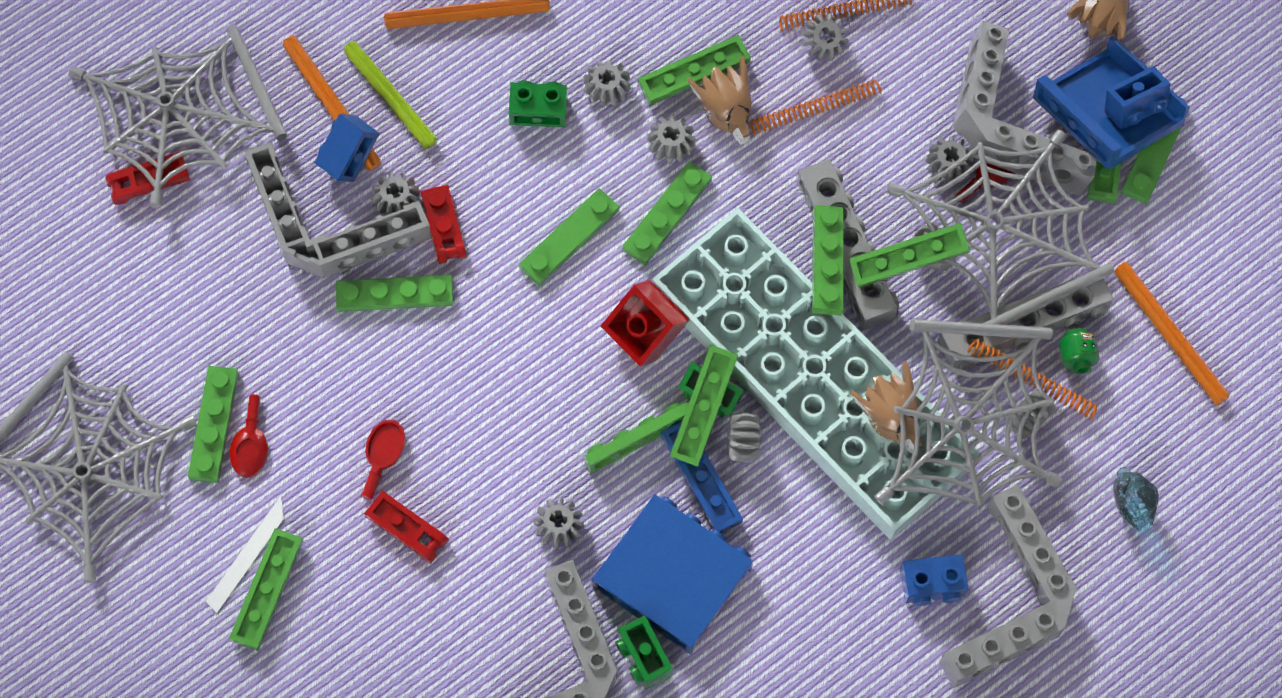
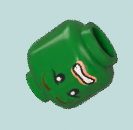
(1079, 350)

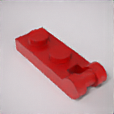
(139, 183)
(443, 223)
(405, 526)

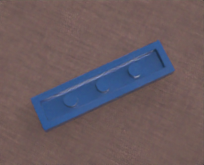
(706, 487)

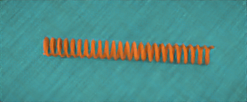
(801, 15)
(815, 106)
(1040, 378)

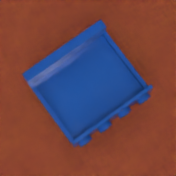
(1079, 106)
(672, 572)

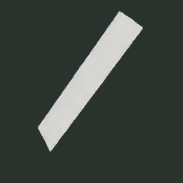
(246, 557)

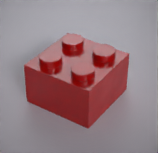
(644, 323)

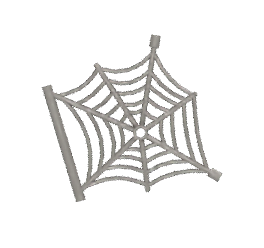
(169, 108)
(1037, 303)
(927, 326)
(62, 366)

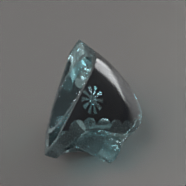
(1135, 499)

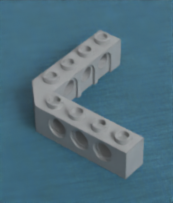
(974, 119)
(337, 252)
(1050, 579)
(584, 632)

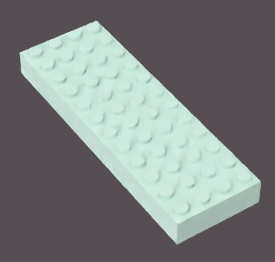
(802, 365)

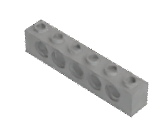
(821, 177)
(1096, 300)

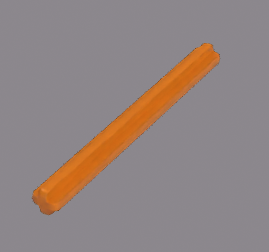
(463, 12)
(322, 88)
(1171, 333)

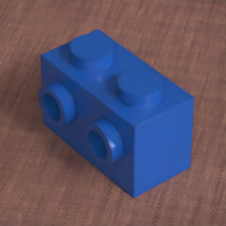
(1137, 97)
(346, 147)
(934, 580)

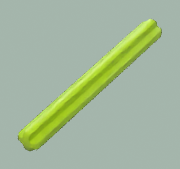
(390, 94)

